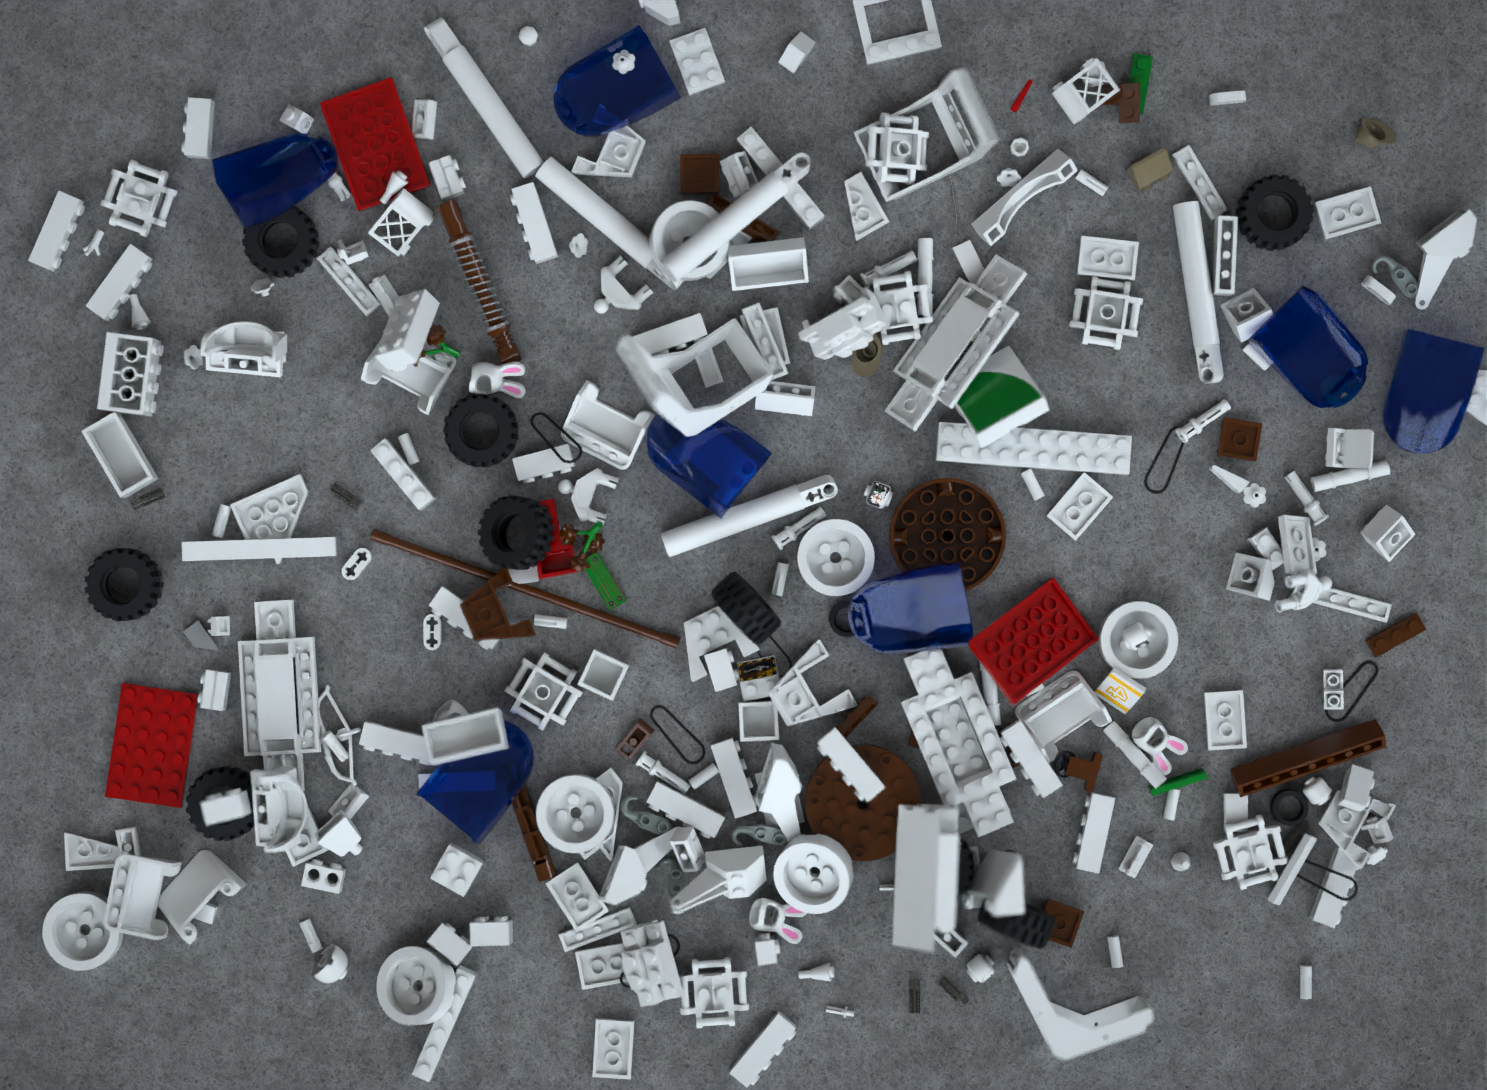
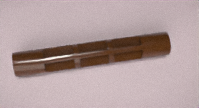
(533, 838)

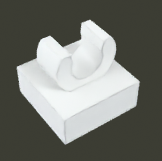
(219, 625)

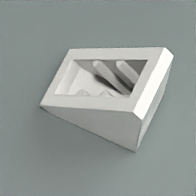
(796, 52)

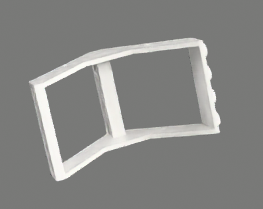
(952, 124)
(665, 394)
(1071, 1032)

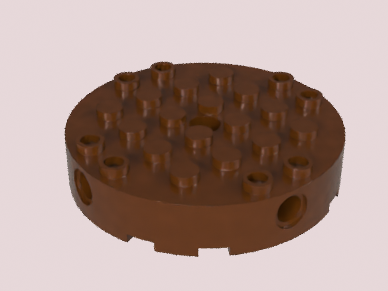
(955, 507)
(863, 831)

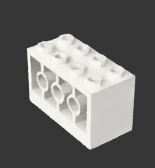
(117, 374)

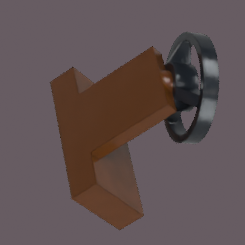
(1079, 768)

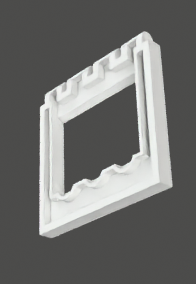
(898, 46)

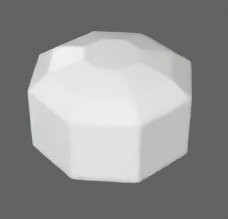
(528, 35)
(1019, 147)

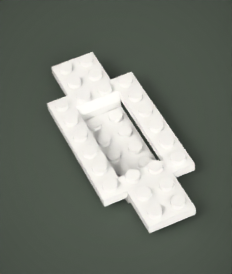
(946, 338)
(270, 690)
(951, 744)

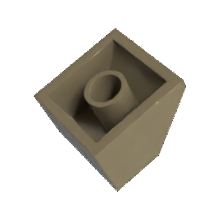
(1150, 169)

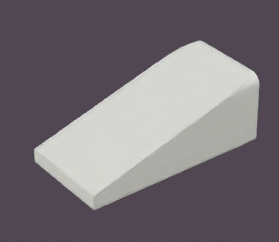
(1233, 481)

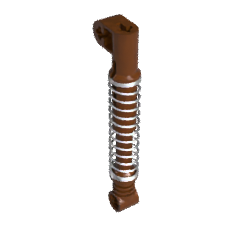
(477, 278)

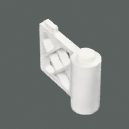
(1071, 99)
(412, 210)

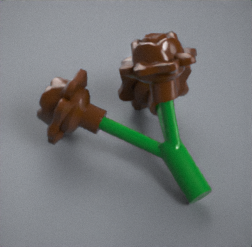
(436, 337)
(592, 542)

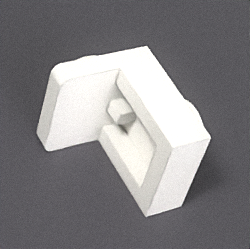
(296, 119)
(352, 253)
(1378, 829)

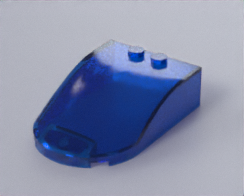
(599, 99)
(274, 175)
(1312, 350)
(1429, 391)
(706, 465)
(913, 611)
(481, 787)

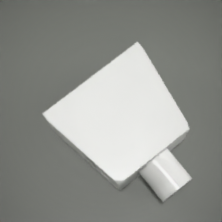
(340, 835)

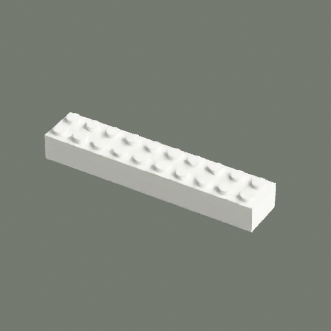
(1037, 449)

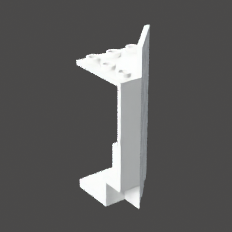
(925, 874)

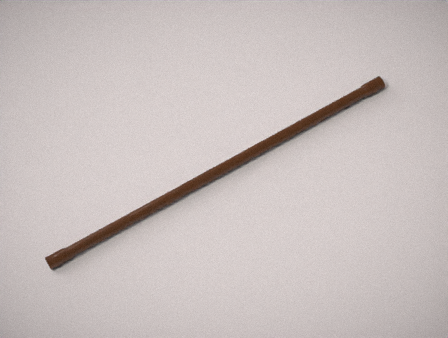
(663, 638)

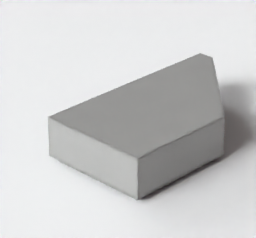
(200, 637)

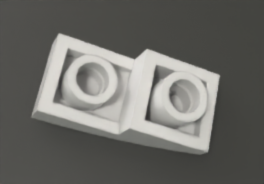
(1333, 689)

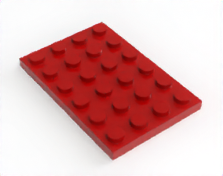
(374, 142)
(1032, 641)
(151, 745)

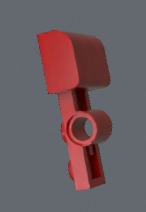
(556, 560)

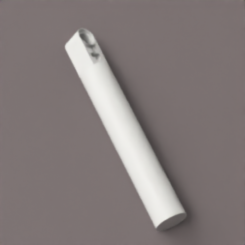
(484, 98)
(601, 216)
(734, 218)
(1198, 290)
(748, 515)

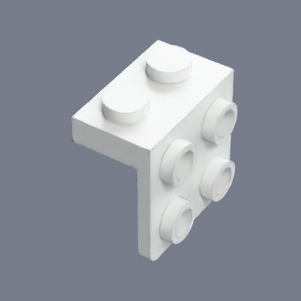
(847, 291)
(1349, 448)

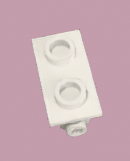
(384, 292)
(1135, 857)

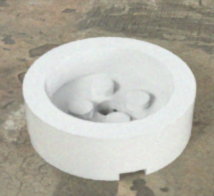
(679, 222)
(855, 561)
(1149, 659)
(573, 833)
(814, 891)
(64, 936)
(398, 985)

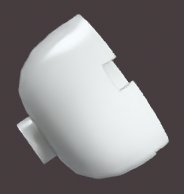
(331, 965)

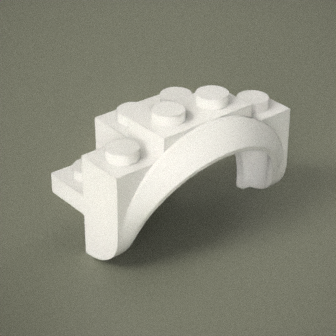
(842, 331)
(250, 349)
(280, 805)
(650, 964)

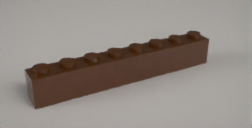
(1308, 758)

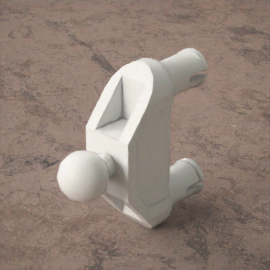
(615, 292)
(584, 492)
(1305, 592)

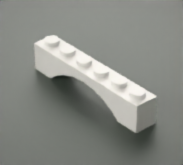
(768, 162)
(1050, 172)
(443, 1027)

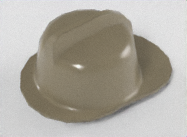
(1374, 133)
(866, 360)

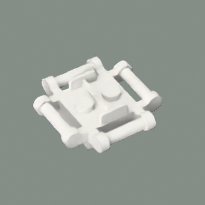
(898, 148)
(139, 198)
(900, 307)
(1106, 312)
(543, 691)
(1250, 851)
(713, 992)

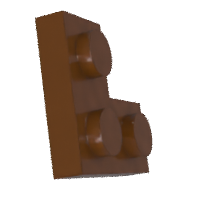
(1128, 100)

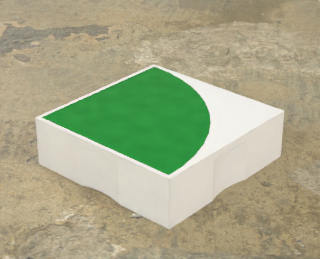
(1000, 398)

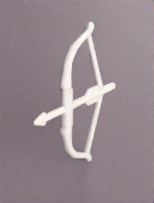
(342, 734)

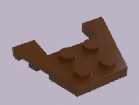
(486, 615)

